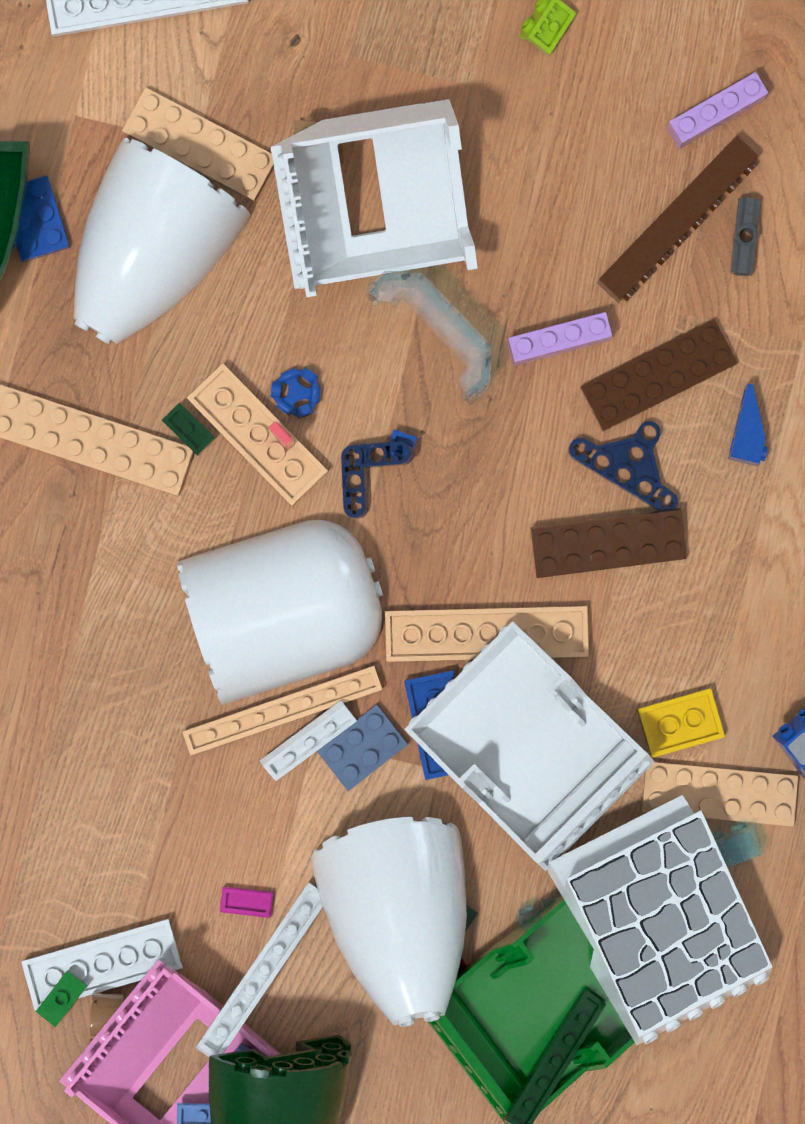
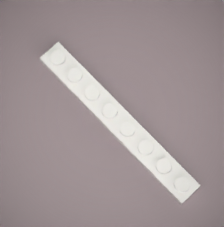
(261, 973)

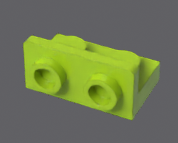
(547, 24)

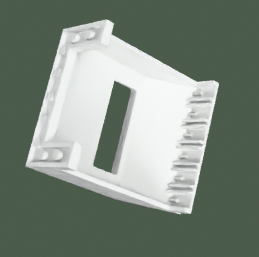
(418, 192)

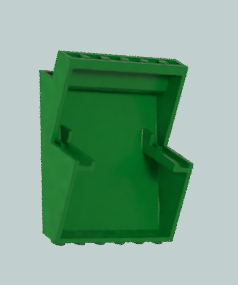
(516, 1000)

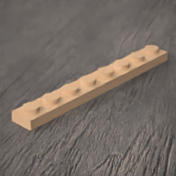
(282, 710)

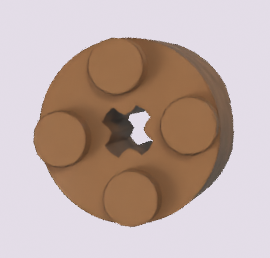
(103, 1010)

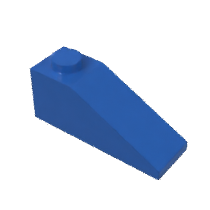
(748, 436)

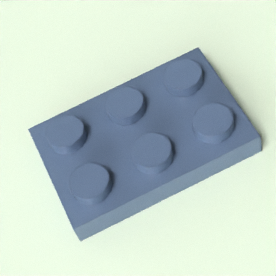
(362, 748)

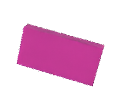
(246, 902)

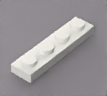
(308, 740)

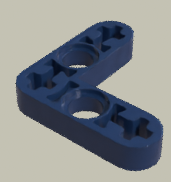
(363, 462)

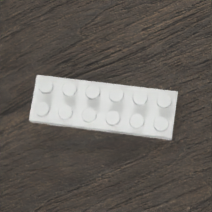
(104, 961)

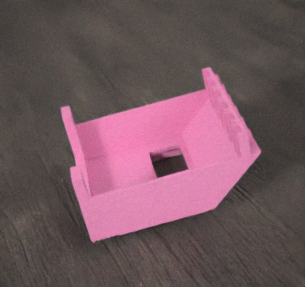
(139, 1040)

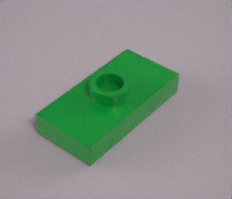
(61, 998)

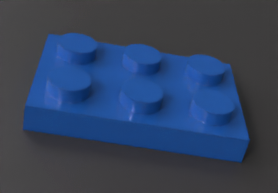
(41, 223)

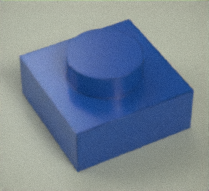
(403, 437)

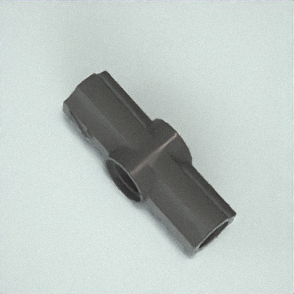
(746, 221)

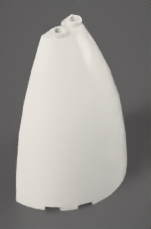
(148, 241)
(397, 911)

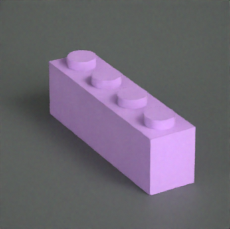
(717, 110)
(559, 339)

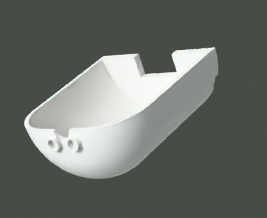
(282, 607)

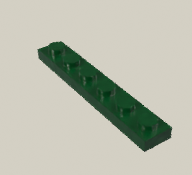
(555, 1059)

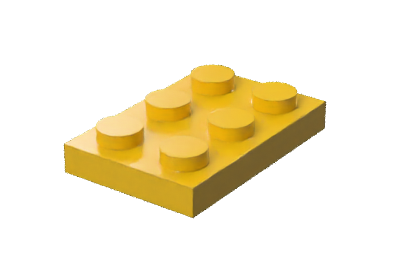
(681, 723)

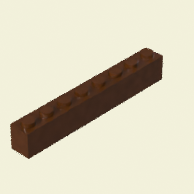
(678, 219)

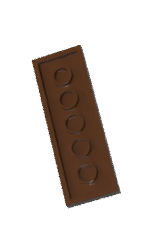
(658, 375)
(608, 543)

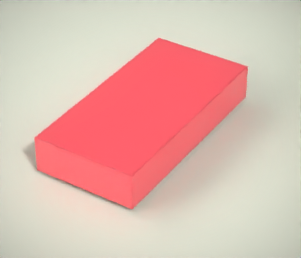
(281, 435)

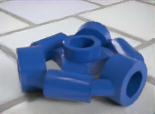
(296, 392)

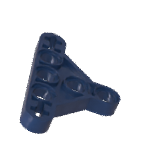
(618, 458)

